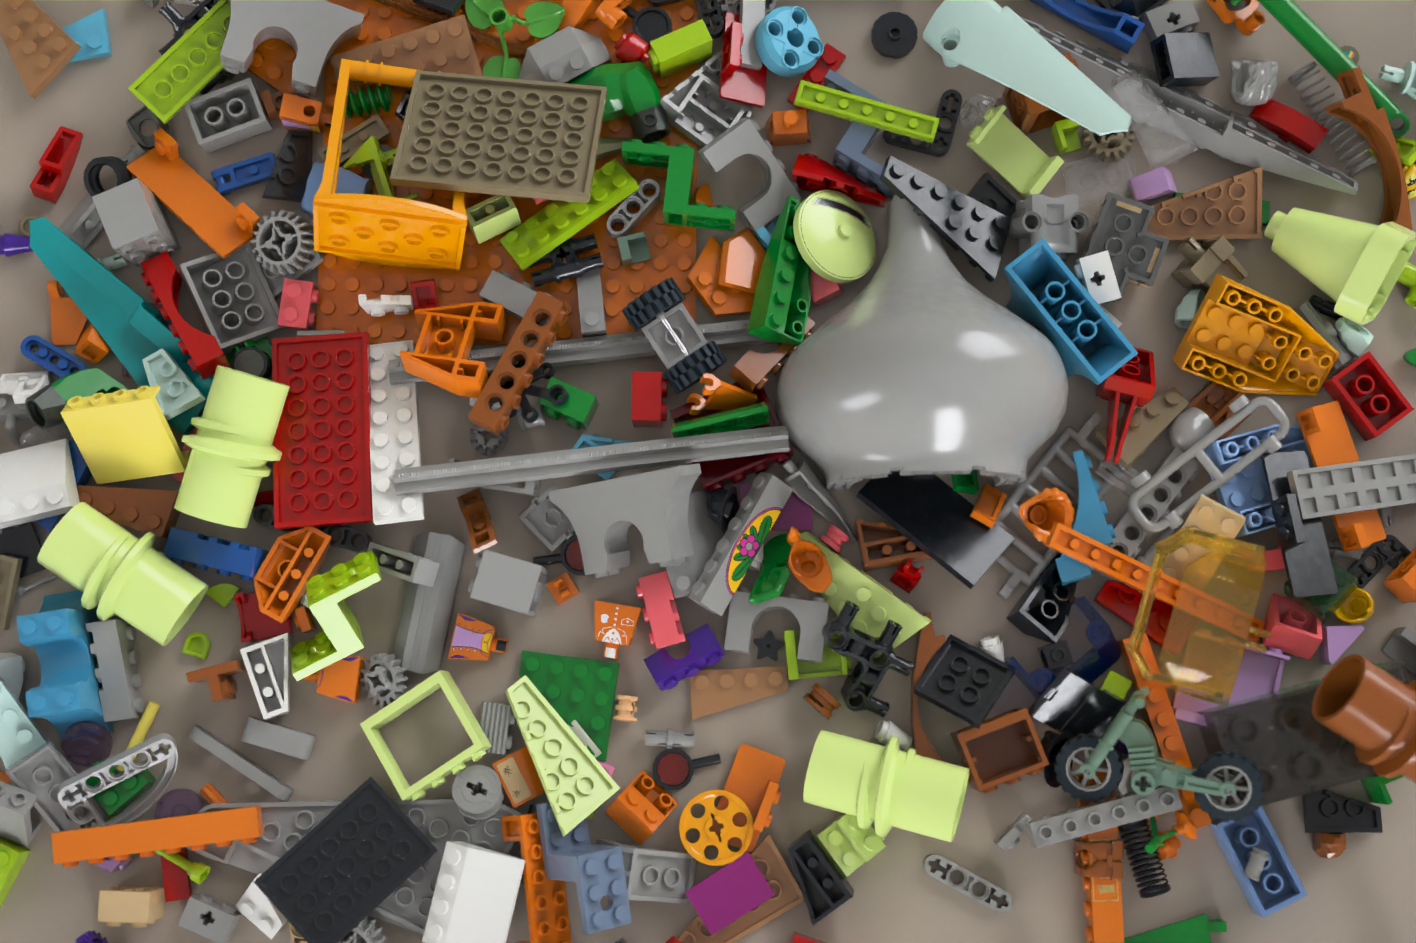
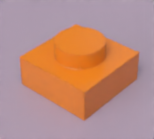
(304, 620)

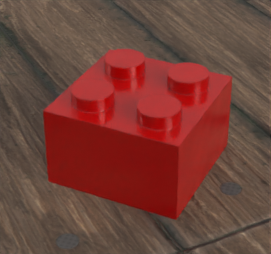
(647, 399)

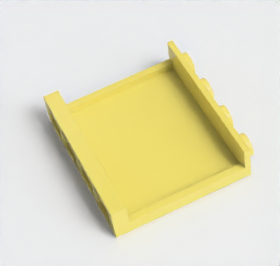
(124, 435)

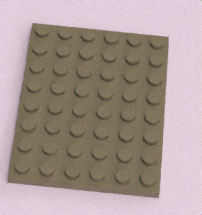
(500, 136)

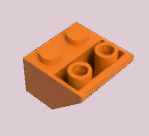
(641, 807)

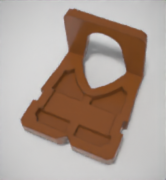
(1107, 859)

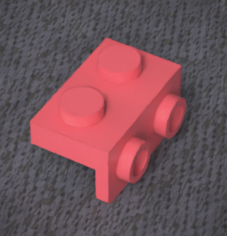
(297, 304)

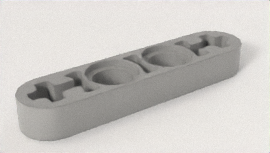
(966, 885)

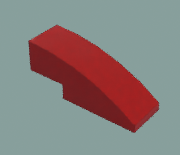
(1289, 124)
(56, 164)

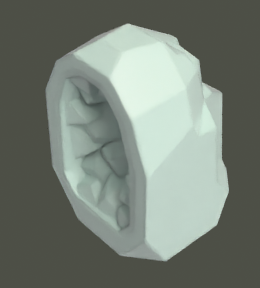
(1188, 308)
(1353, 336)

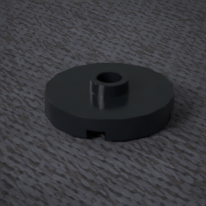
(890, 45)

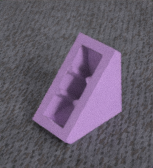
(1153, 185)
(1336, 641)

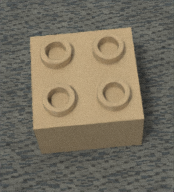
(131, 905)

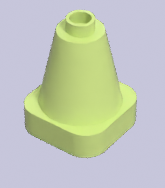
(1343, 257)

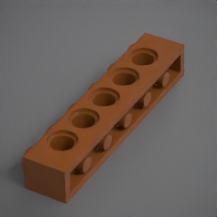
(541, 308)

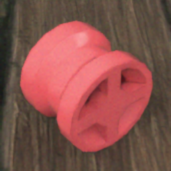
(834, 538)

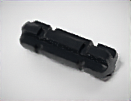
(1324, 307)

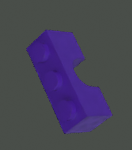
(703, 652)

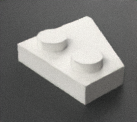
(386, 303)
(261, 910)

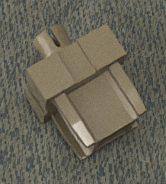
(1205, 261)

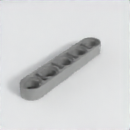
(240, 762)

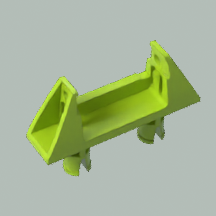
(379, 161)

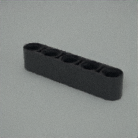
(345, 542)

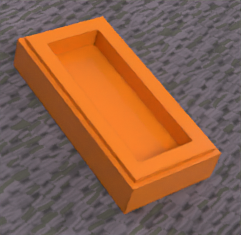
(988, 505)

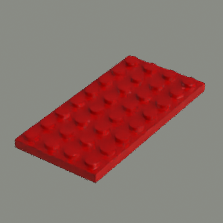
(323, 431)

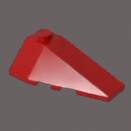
(816, 175)

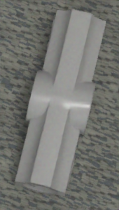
(1326, 330)

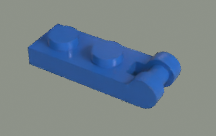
(244, 173)

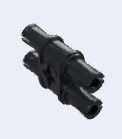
(573, 267)

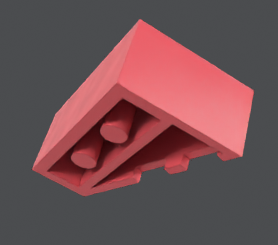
(660, 610)

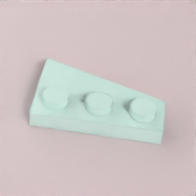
(176, 390)

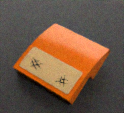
(519, 777)

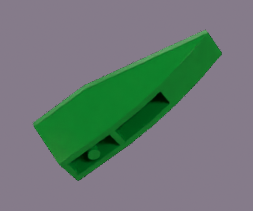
(783, 286)

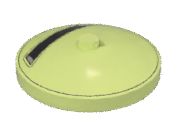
(834, 236)

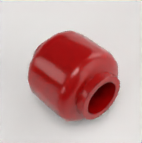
(631, 48)

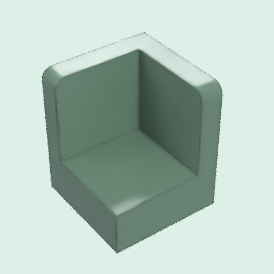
(634, 248)

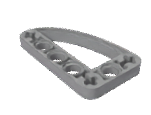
(108, 779)

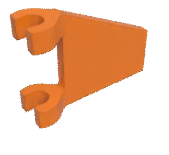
(66, 317)
(722, 396)

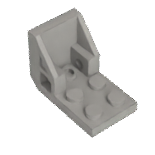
(655, 873)

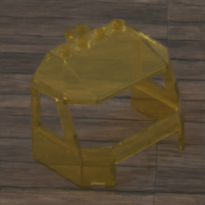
(1208, 617)

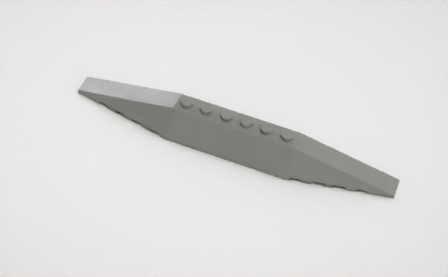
(1206, 121)

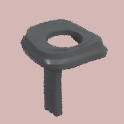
(135, 121)

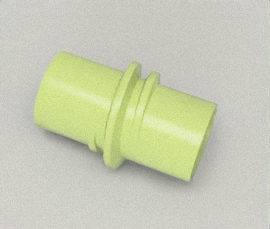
(231, 447)
(121, 573)
(886, 786)

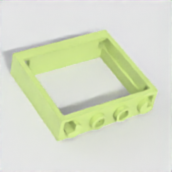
(370, 726)

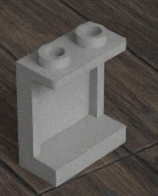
(15, 814)

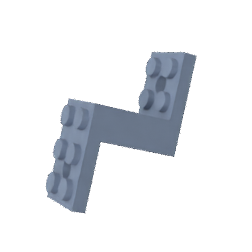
(857, 140)
(593, 867)

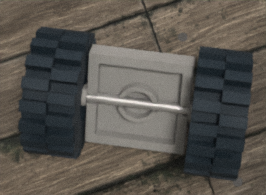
(673, 335)

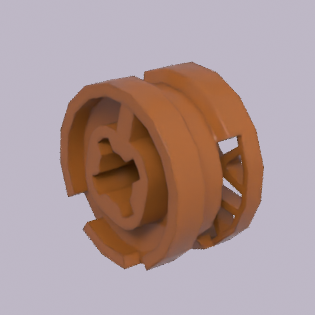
(821, 696)

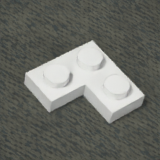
(23, 384)

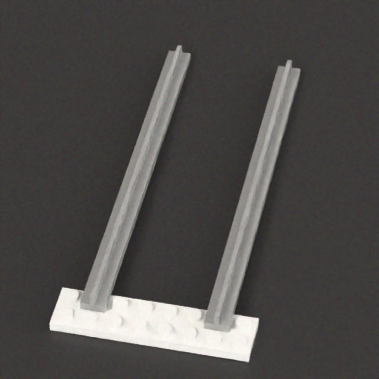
(395, 436)

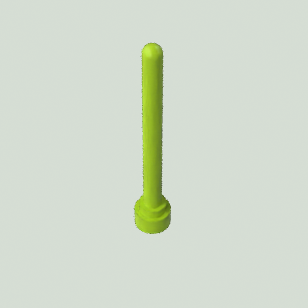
(197, 871)

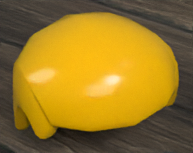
(1356, 608)

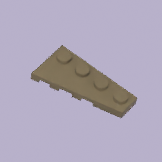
(1147, 425)

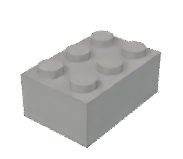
(228, 115)

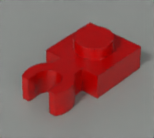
(907, 576)

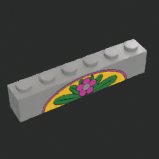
(740, 543)

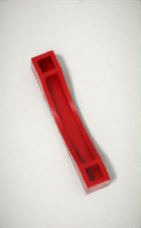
(166, 284)

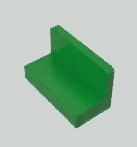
(1376, 788)

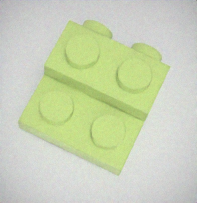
(848, 844)

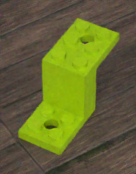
(340, 626)

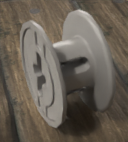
(477, 778)

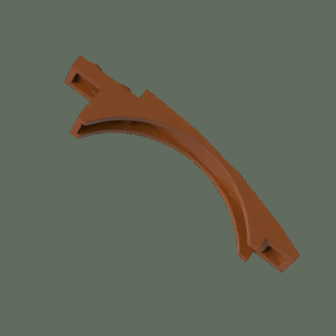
(1360, 112)
(925, 648)

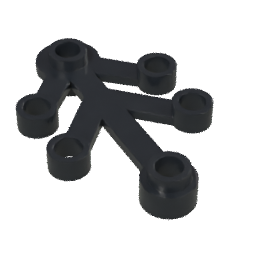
(550, 394)

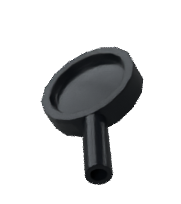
(649, 22)

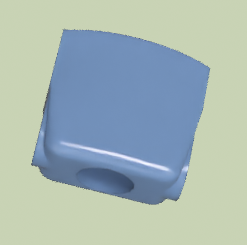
(347, 184)

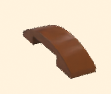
(477, 520)

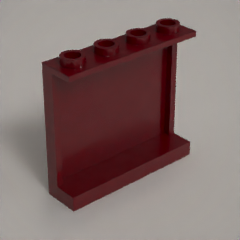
(724, 471)

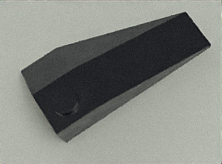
(1045, 606)

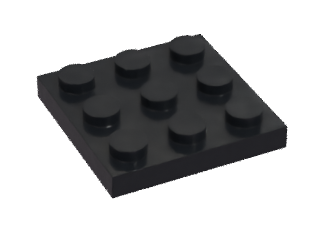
(964, 681)

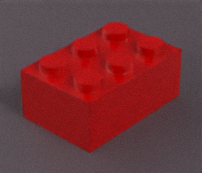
(1367, 396)

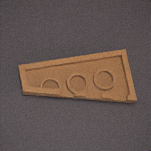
(729, 688)

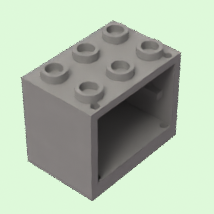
(135, 222)
(508, 582)

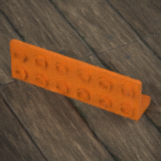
(193, 198)
(1332, 444)
(544, 897)

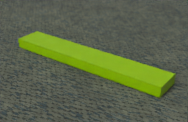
(866, 111)

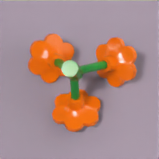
(1166, 840)

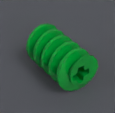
(369, 100)

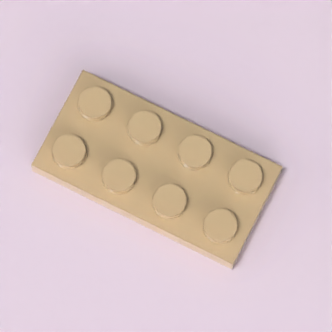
(1208, 517)

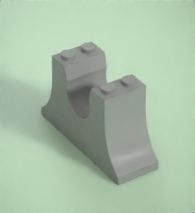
(309, 26)
(649, 500)

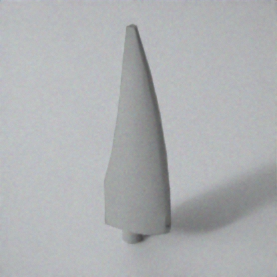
(814, 493)

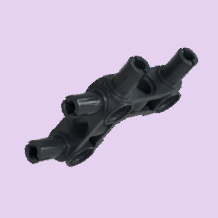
(181, 24)
(868, 670)

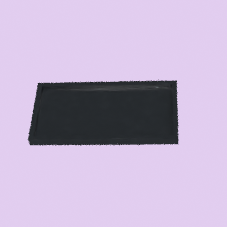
(937, 522)

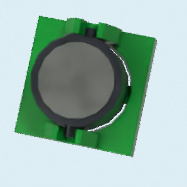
(253, 358)

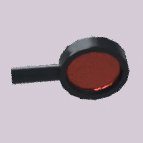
(569, 556)
(675, 768)

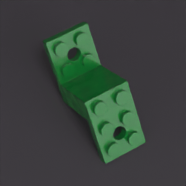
(679, 182)

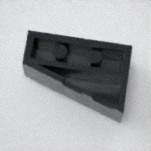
(818, 878)

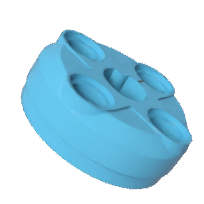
(788, 41)

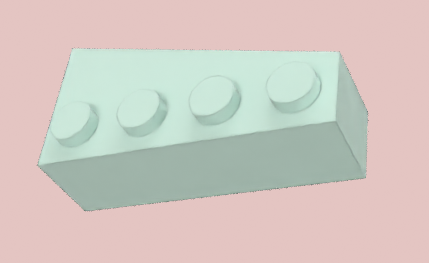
(17, 731)

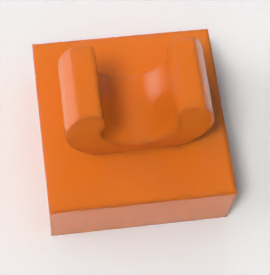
(562, 588)

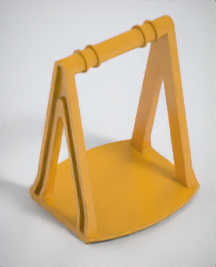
(378, 226)

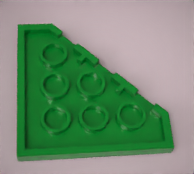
(576, 691)

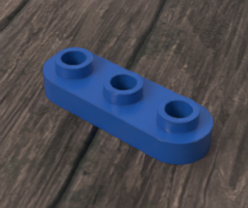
(47, 353)

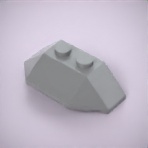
(563, 56)

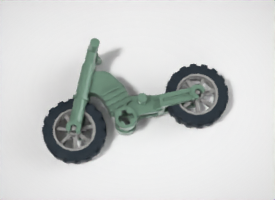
(1159, 771)

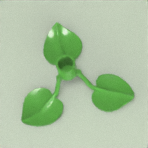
(542, 21)

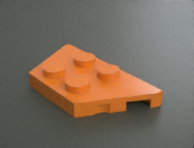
(717, 298)

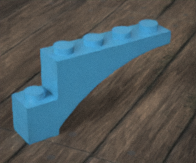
(1089, 520)

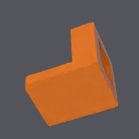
(92, 345)

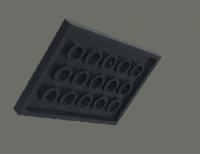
(346, 865)

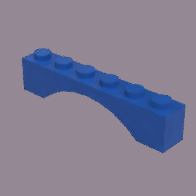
(1108, 25)

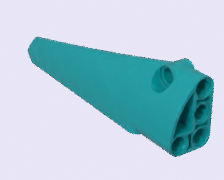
(114, 310)

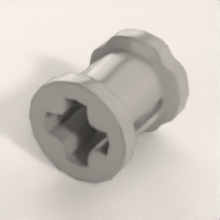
(524, 425)

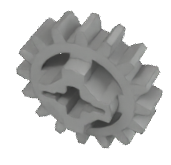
(383, 678)

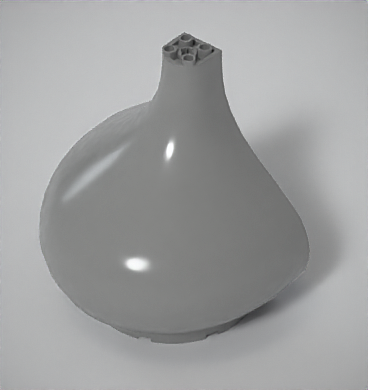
(921, 375)

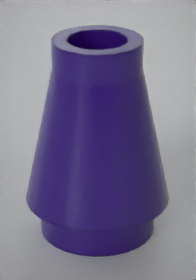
(14, 244)

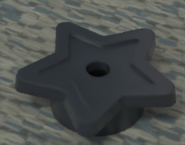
(763, 651)

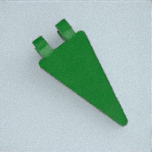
(1189, 930)

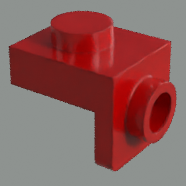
(424, 294)

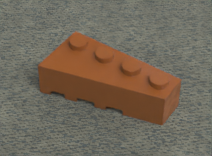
(136, 508)

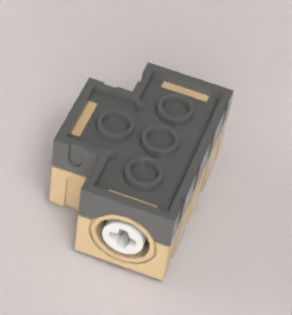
(1122, 230)

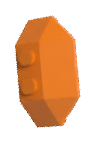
(286, 570)

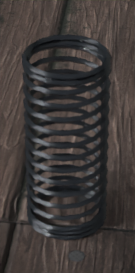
(1146, 892)

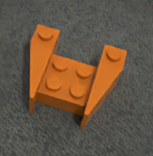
(447, 342)

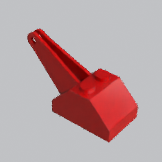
(1131, 385)

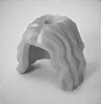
(1253, 81)

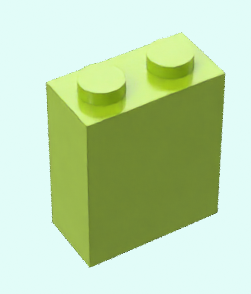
(680, 49)

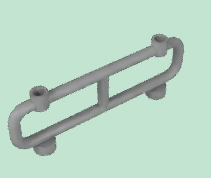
(1241, 408)

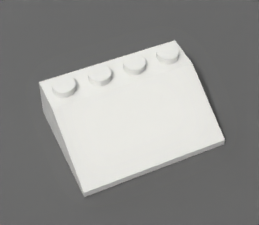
(36, 483)
(473, 895)

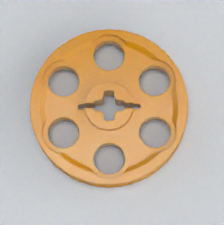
(728, 831)

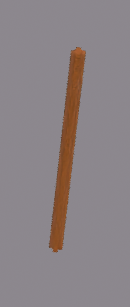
(478, 35)

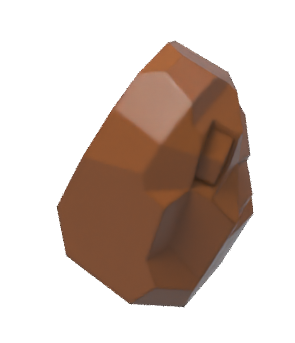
(1329, 844)

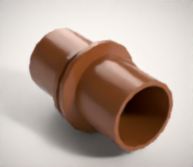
(1371, 713)

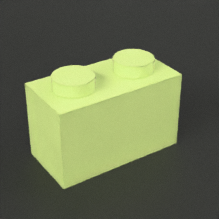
(492, 217)

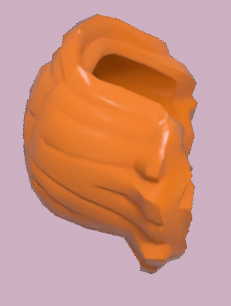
(1045, 509)

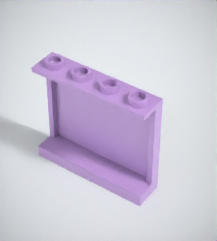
(1257, 676)

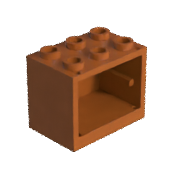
(1029, 114)
(1000, 750)

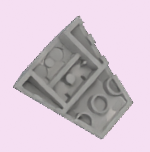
(696, 105)

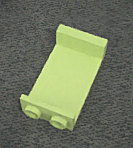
(1012, 153)

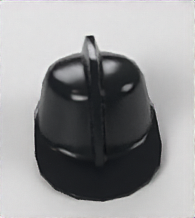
(722, 506)
(1051, 745)

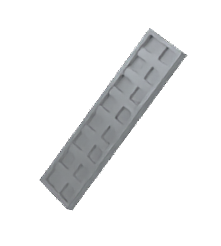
(1354, 486)

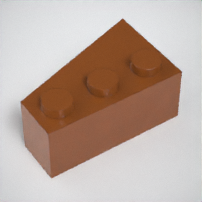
(885, 546)

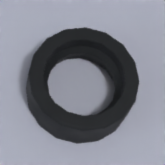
(93, 169)

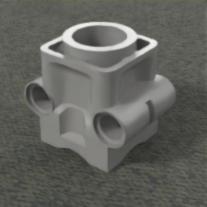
(1049, 218)

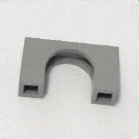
(745, 139)
(810, 614)

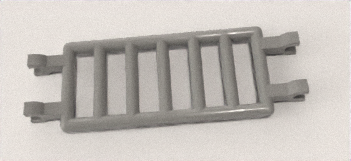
(1026, 487)

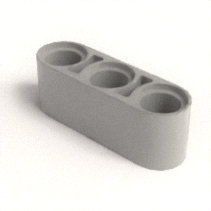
(638, 199)
(278, 738)

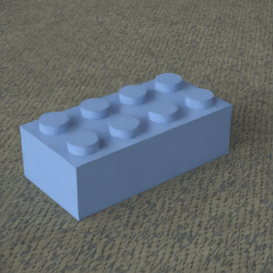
(1278, 879)

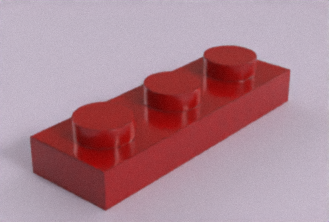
(830, 59)

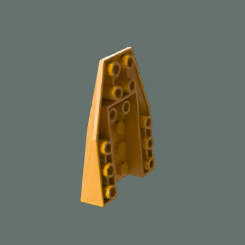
(1254, 344)

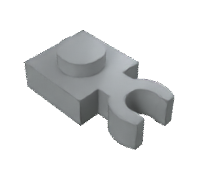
(1010, 835)

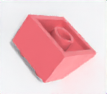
(1292, 628)

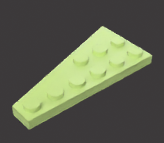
(875, 601)
(566, 768)

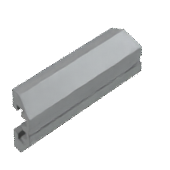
(429, 609)

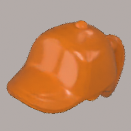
(808, 563)

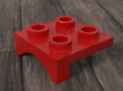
(255, 624)

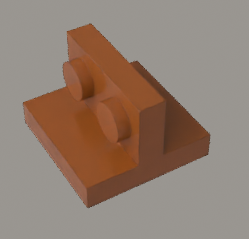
(219, 678)

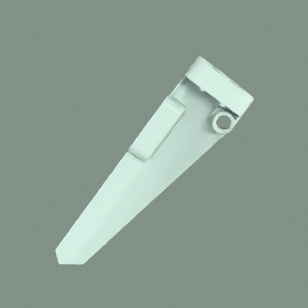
(1014, 54)

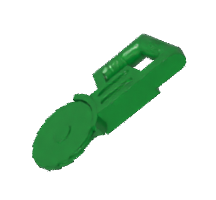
(773, 573)

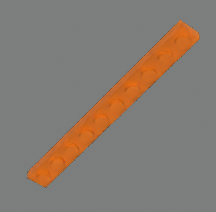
(1117, 565)

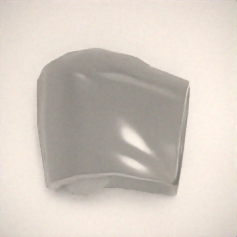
(1189, 428)

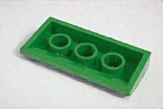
(725, 421)

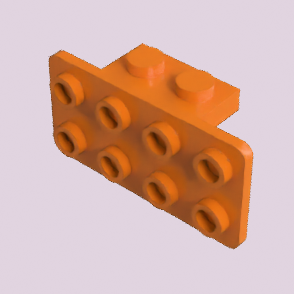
(756, 782)

